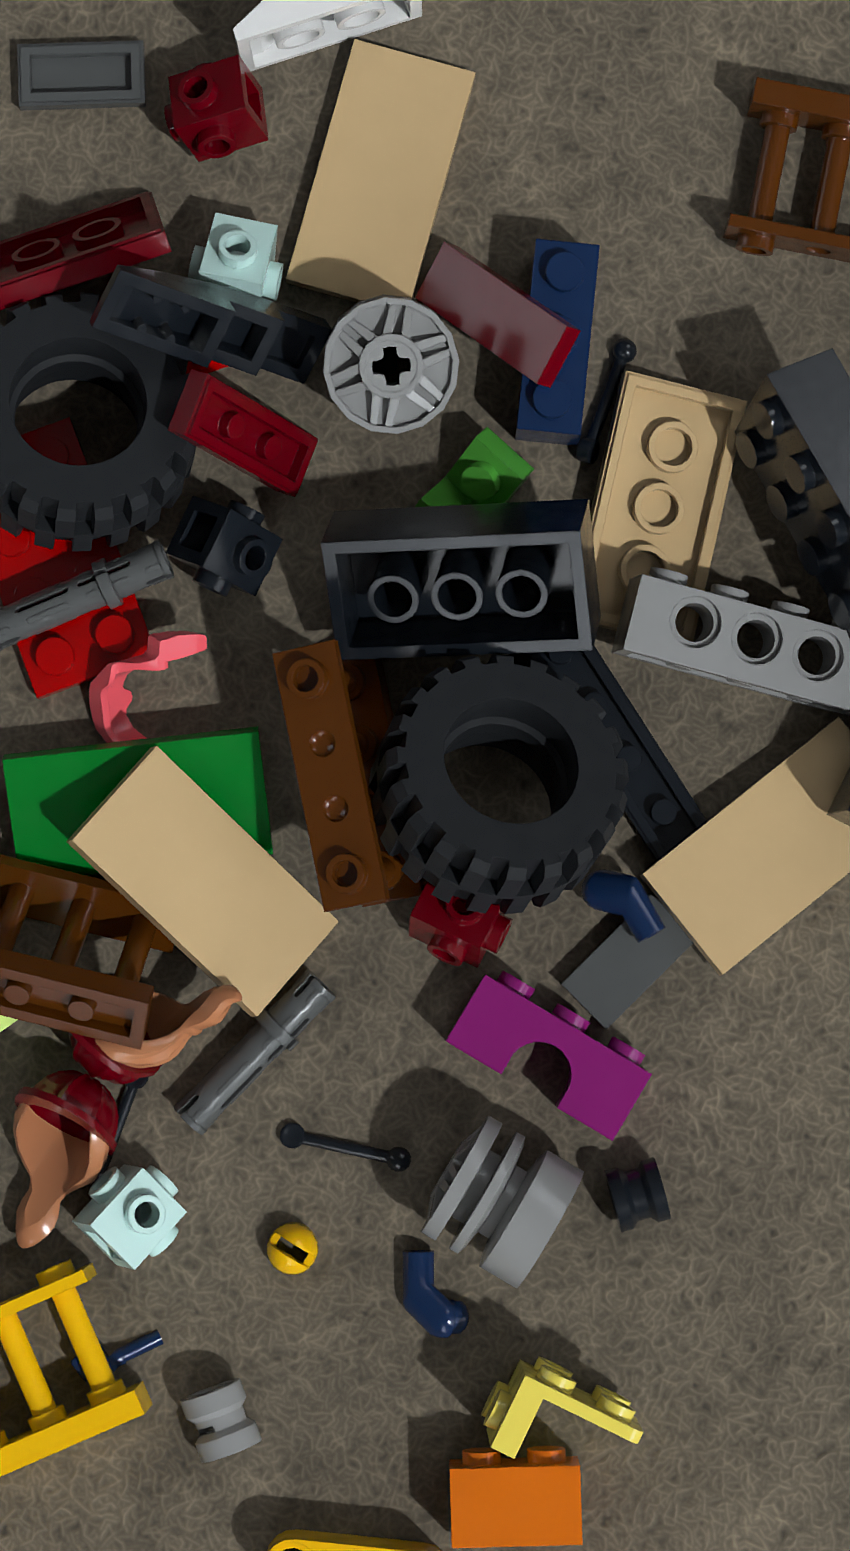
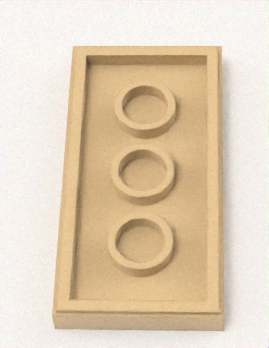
(380, 174)
(661, 488)
(760, 854)
(202, 880)

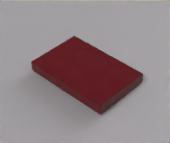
(80, 248)

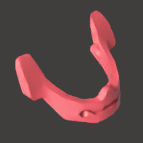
(106, 692)

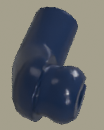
(623, 896)
(425, 1302)

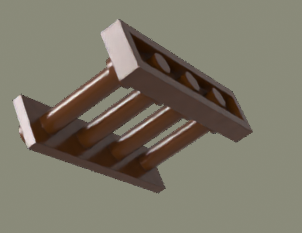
(780, 111)
(334, 727)
(56, 990)

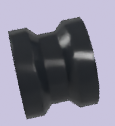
(637, 1194)

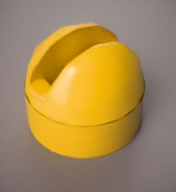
(298, 1236)

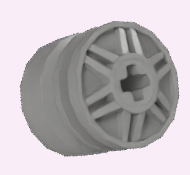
(416, 335)
(501, 1201)

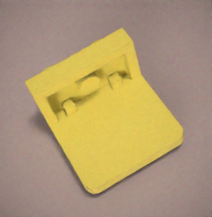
(514, 1406)

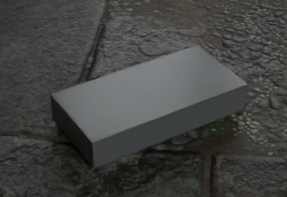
(81, 75)
(625, 969)

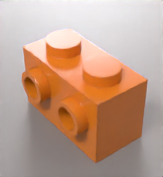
(515, 1499)

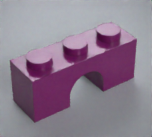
(601, 1078)

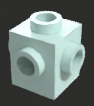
(239, 257)
(131, 1214)

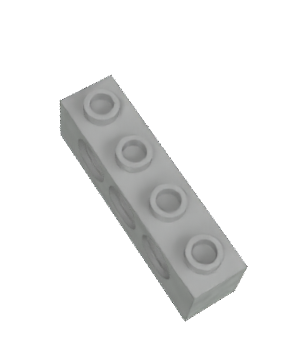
(650, 635)

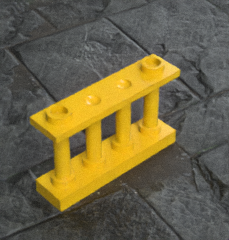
(50, 1423)

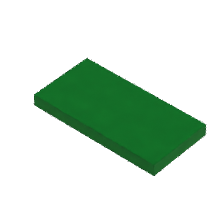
(60, 787)

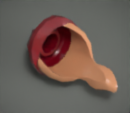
(166, 1035)
(63, 1138)

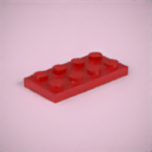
(86, 644)

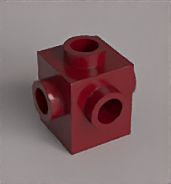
(216, 108)
(454, 932)

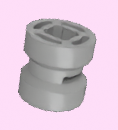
(220, 1420)

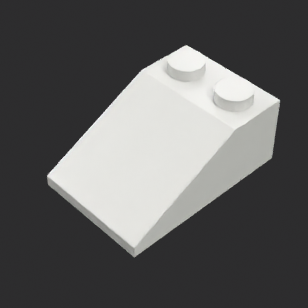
(295, 27)

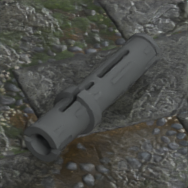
(90, 590)
(246, 1060)

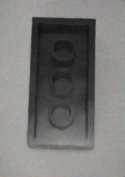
(801, 452)
(462, 579)

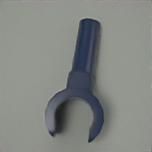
(125, 1352)

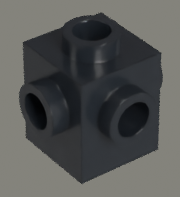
(224, 546)

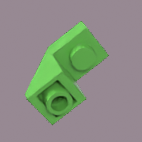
(482, 475)

